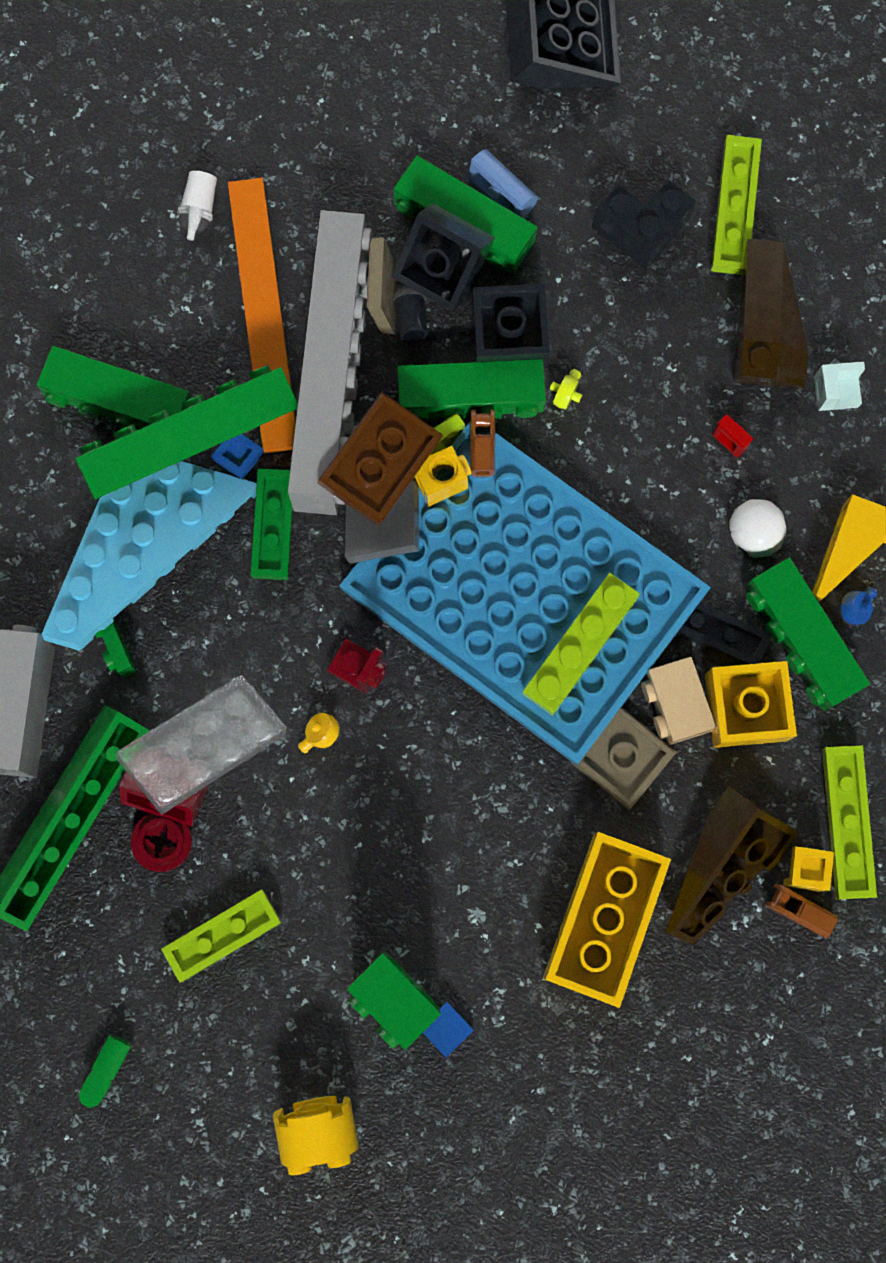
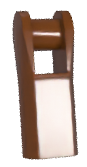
(482, 446)
(806, 912)

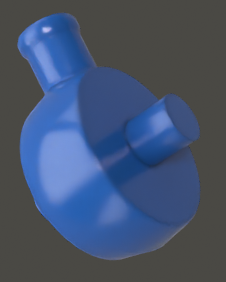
(857, 606)

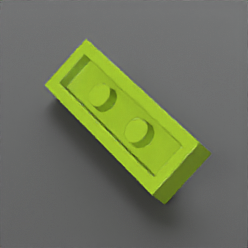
(221, 936)

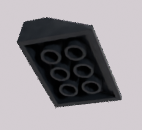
(563, 43)

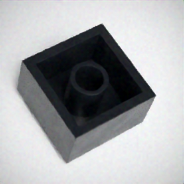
(443, 257)
(510, 323)

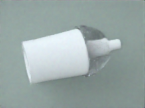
(197, 202)

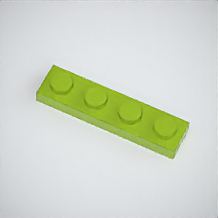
(736, 203)
(581, 644)
(849, 822)

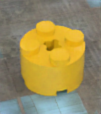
(316, 1134)

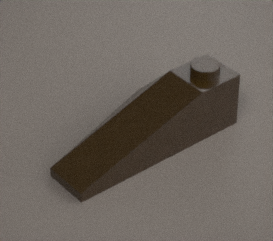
(770, 328)
(732, 849)

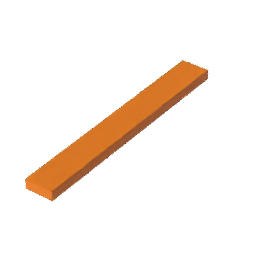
(261, 297)

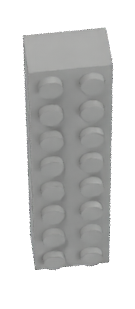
(330, 357)

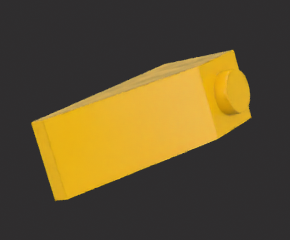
(855, 537)

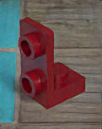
(358, 666)

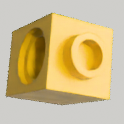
(436, 490)

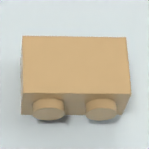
(678, 701)

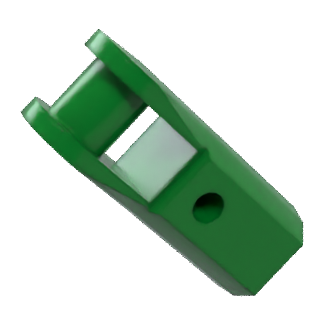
(104, 1071)

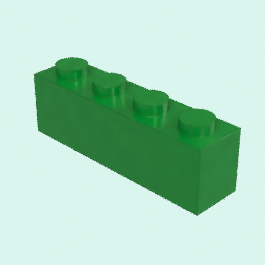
(427, 185)
(479, 386)
(106, 390)
(806, 635)

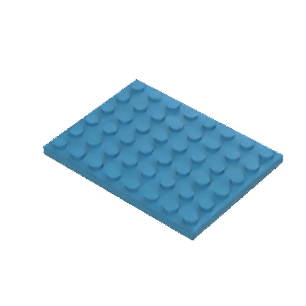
(506, 579)

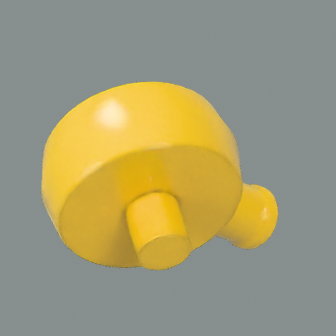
(320, 732)

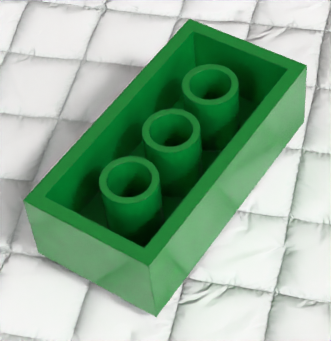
(393, 1001)

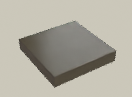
(381, 286)
(625, 759)

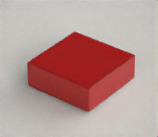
(732, 436)

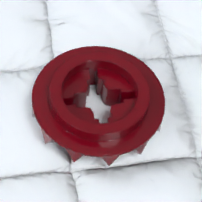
(146, 851)

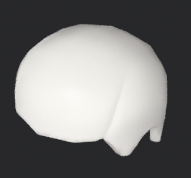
(758, 527)

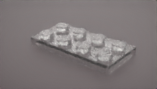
(201, 744)

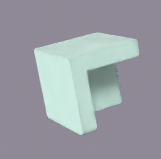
(838, 386)

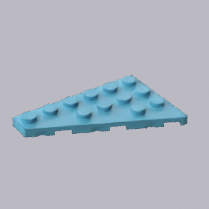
(135, 541)

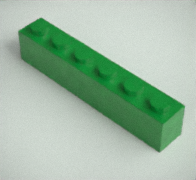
(186, 433)
(65, 818)

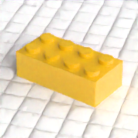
(607, 919)

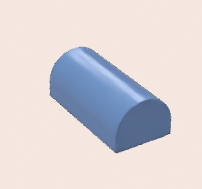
(500, 184)

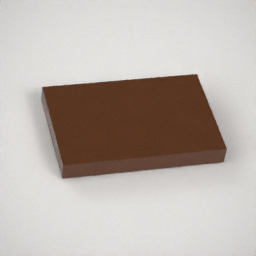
(380, 459)

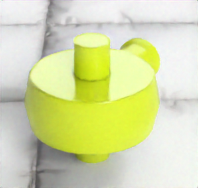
(567, 390)

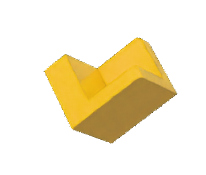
(810, 869)

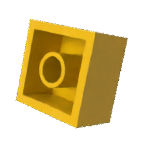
(750, 704)

